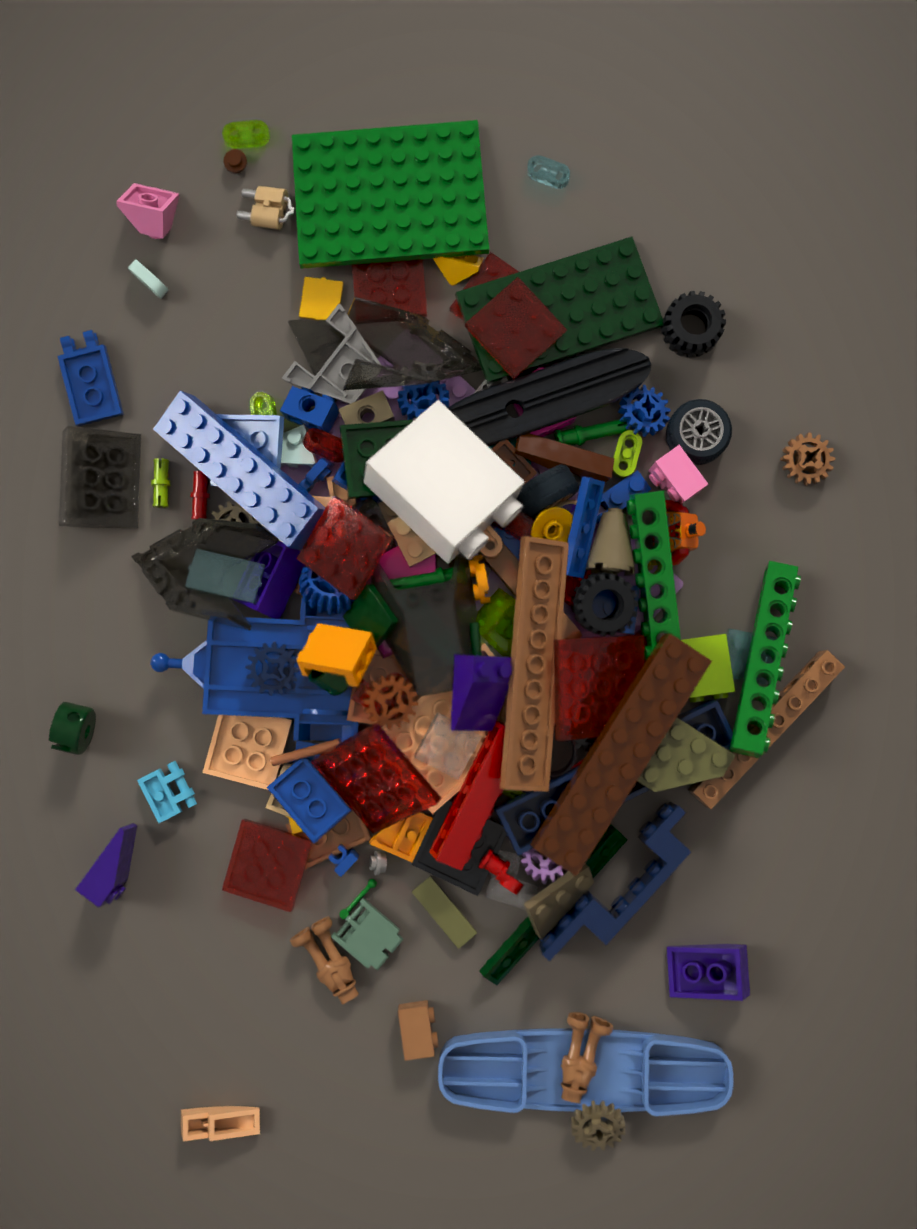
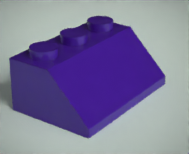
(277, 581)

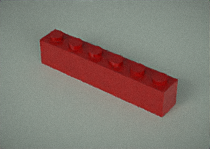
(472, 804)

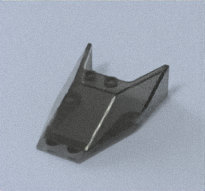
(430, 626)

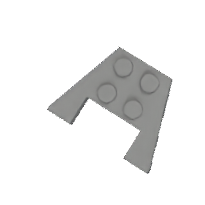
(336, 370)

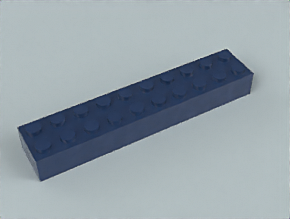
(526, 812)

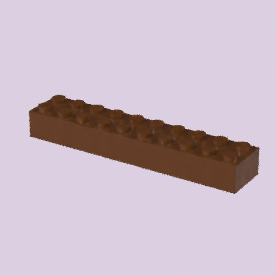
(620, 753)

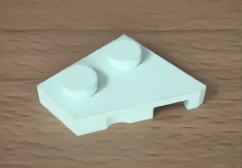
(293, 449)

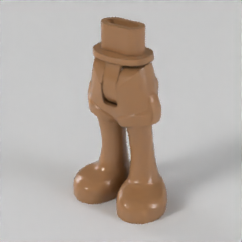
(334, 972)
(581, 1069)

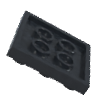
(471, 877)

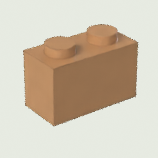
(416, 1030)

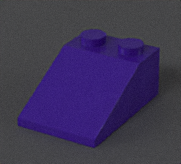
(478, 691)
(111, 869)
(709, 971)

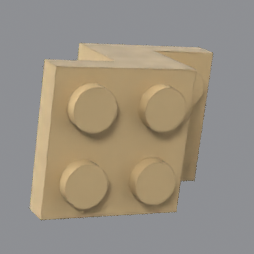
(409, 542)

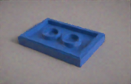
(309, 799)

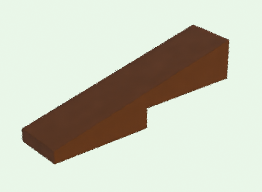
(554, 453)

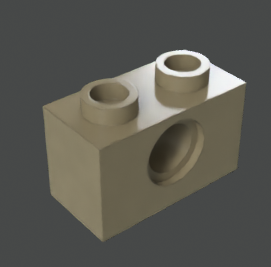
(375, 404)

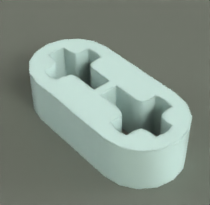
(148, 278)

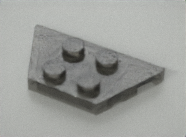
(316, 340)

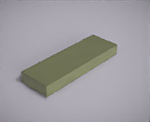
(444, 912)

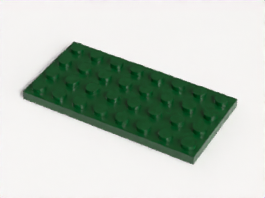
(593, 294)

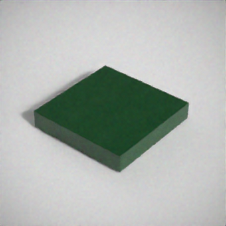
(371, 614)

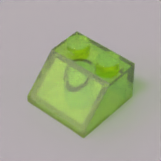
(497, 622)

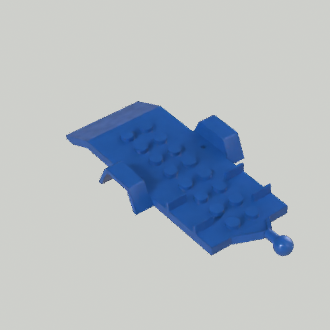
(221, 672)

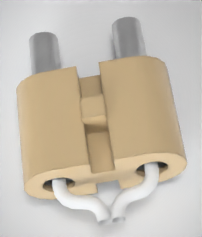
(268, 207)

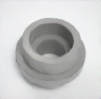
(378, 863)

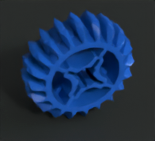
(321, 593)

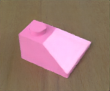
(149, 209)

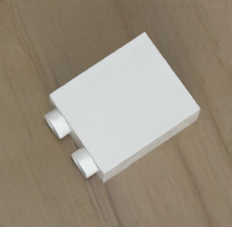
(444, 483)

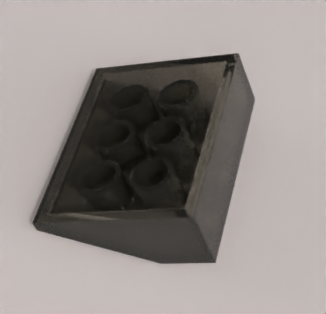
(99, 478)

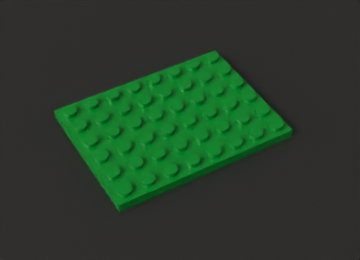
(389, 194)

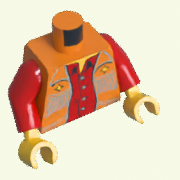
(682, 532)

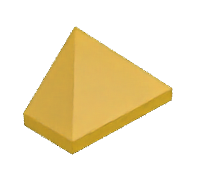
(458, 267)

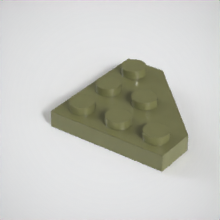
(684, 759)

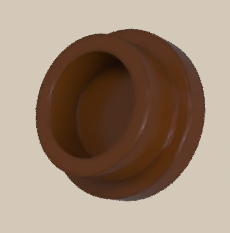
(235, 161)

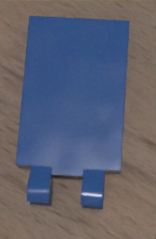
(89, 380)

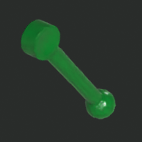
(372, 883)

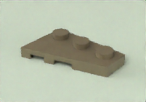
(556, 900)

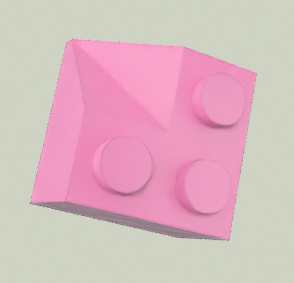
(677, 475)

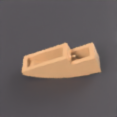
(219, 1122)

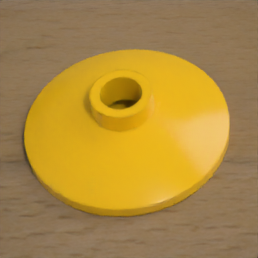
(559, 519)

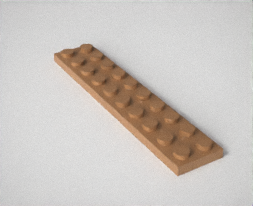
(531, 682)

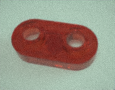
(323, 444)

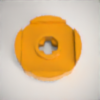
(478, 571)

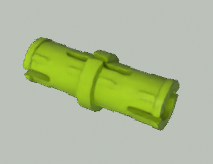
(161, 483)

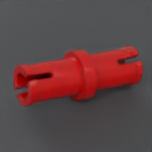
(199, 495)

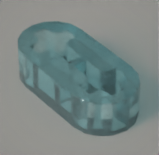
(548, 171)

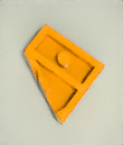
(403, 837)

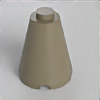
(612, 545)

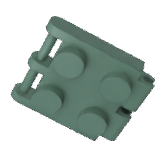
(368, 936)

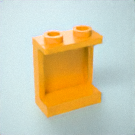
(338, 652)

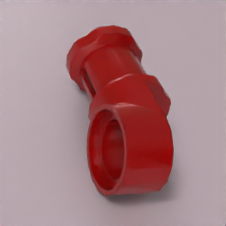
(498, 868)

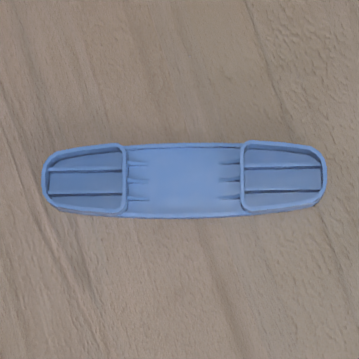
(633, 1072)

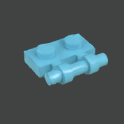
(160, 795)

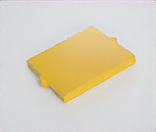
(319, 298)

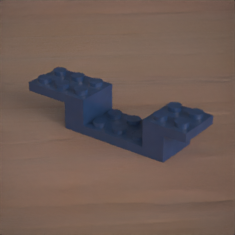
(607, 923)

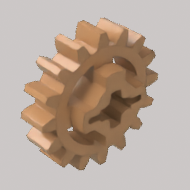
(815, 465)

